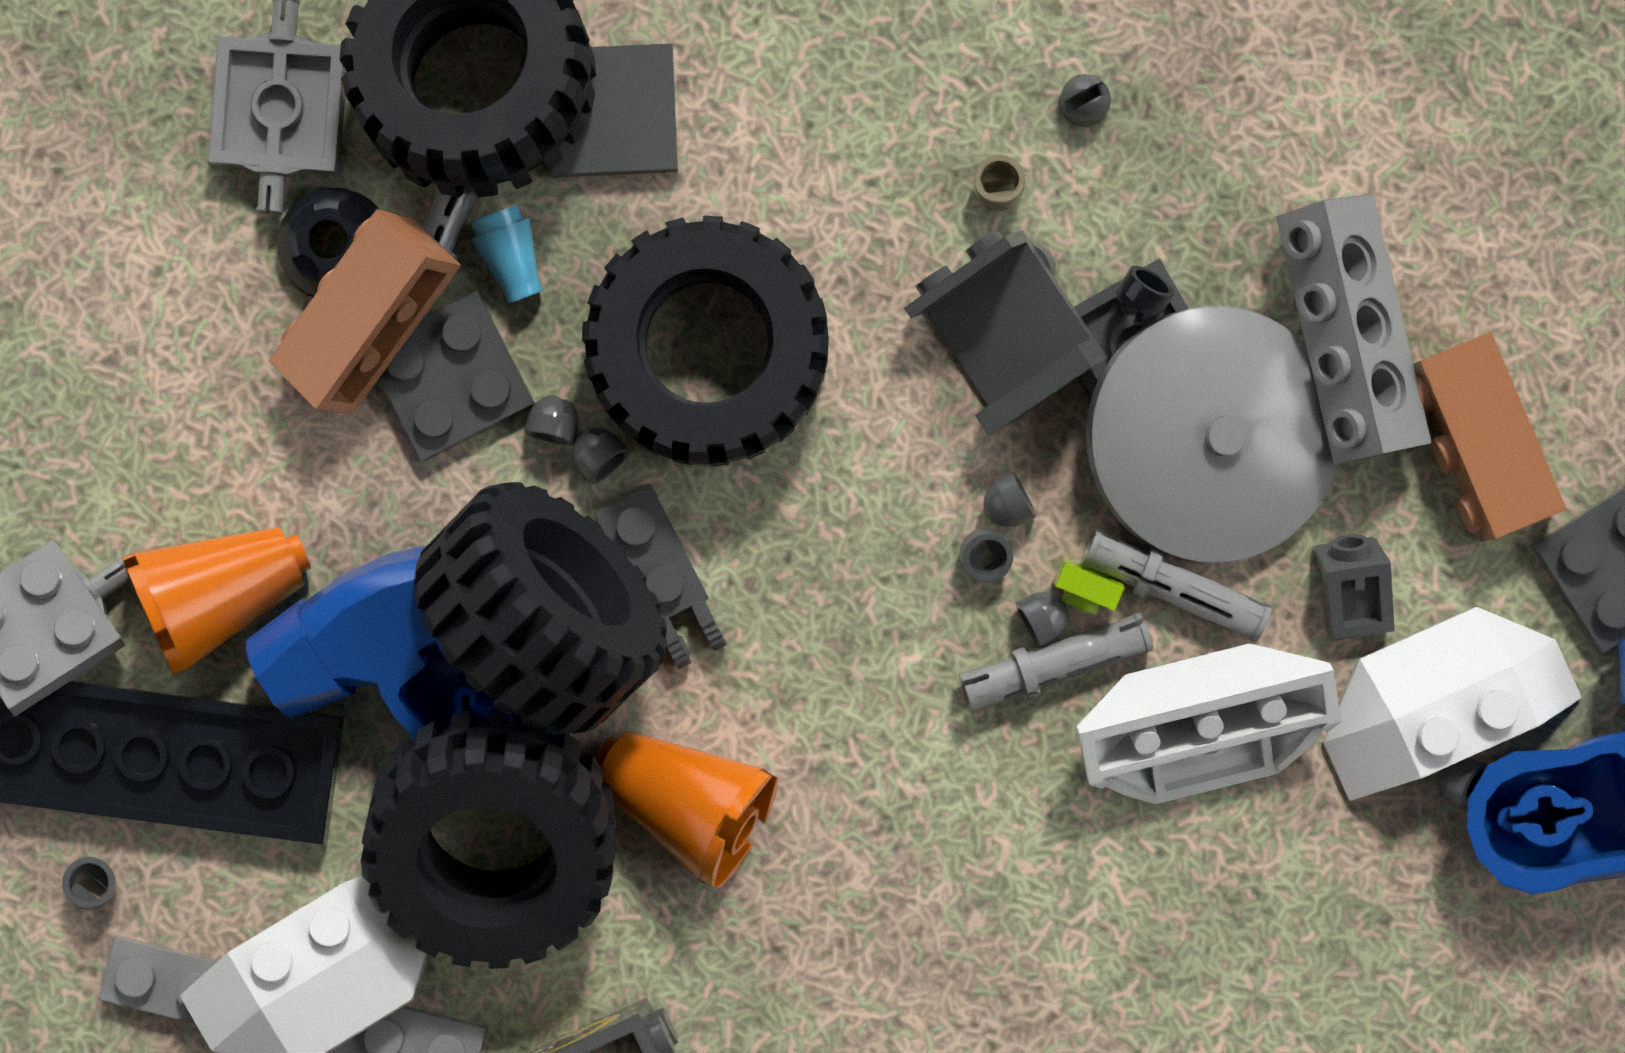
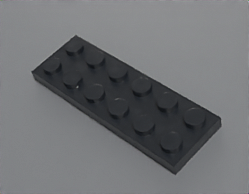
(173, 761)

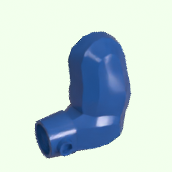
(363, 634)
(1553, 813)

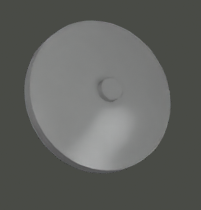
(1209, 435)

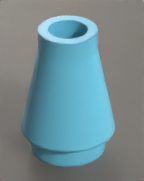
(508, 251)

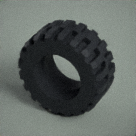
(480, 145)
(690, 256)
(539, 608)
(477, 910)

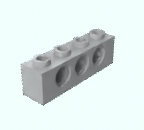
(1353, 328)

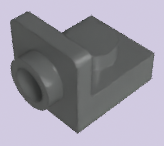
(1355, 587)

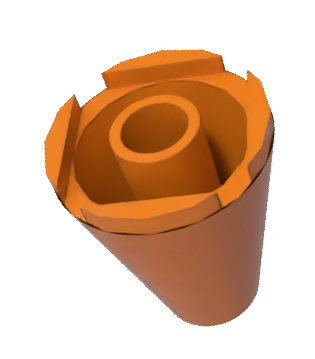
(213, 588)
(689, 800)

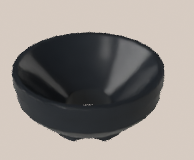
(302, 219)

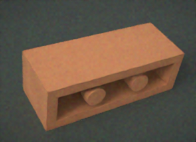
(363, 312)
(1486, 439)

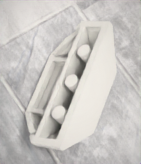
(1444, 699)
(1207, 722)
(308, 979)

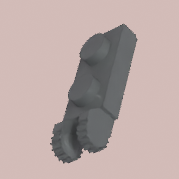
(652, 544)

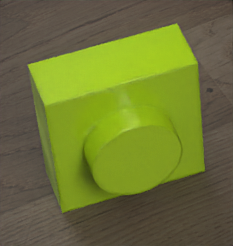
(1086, 587)

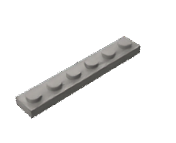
(154, 976)

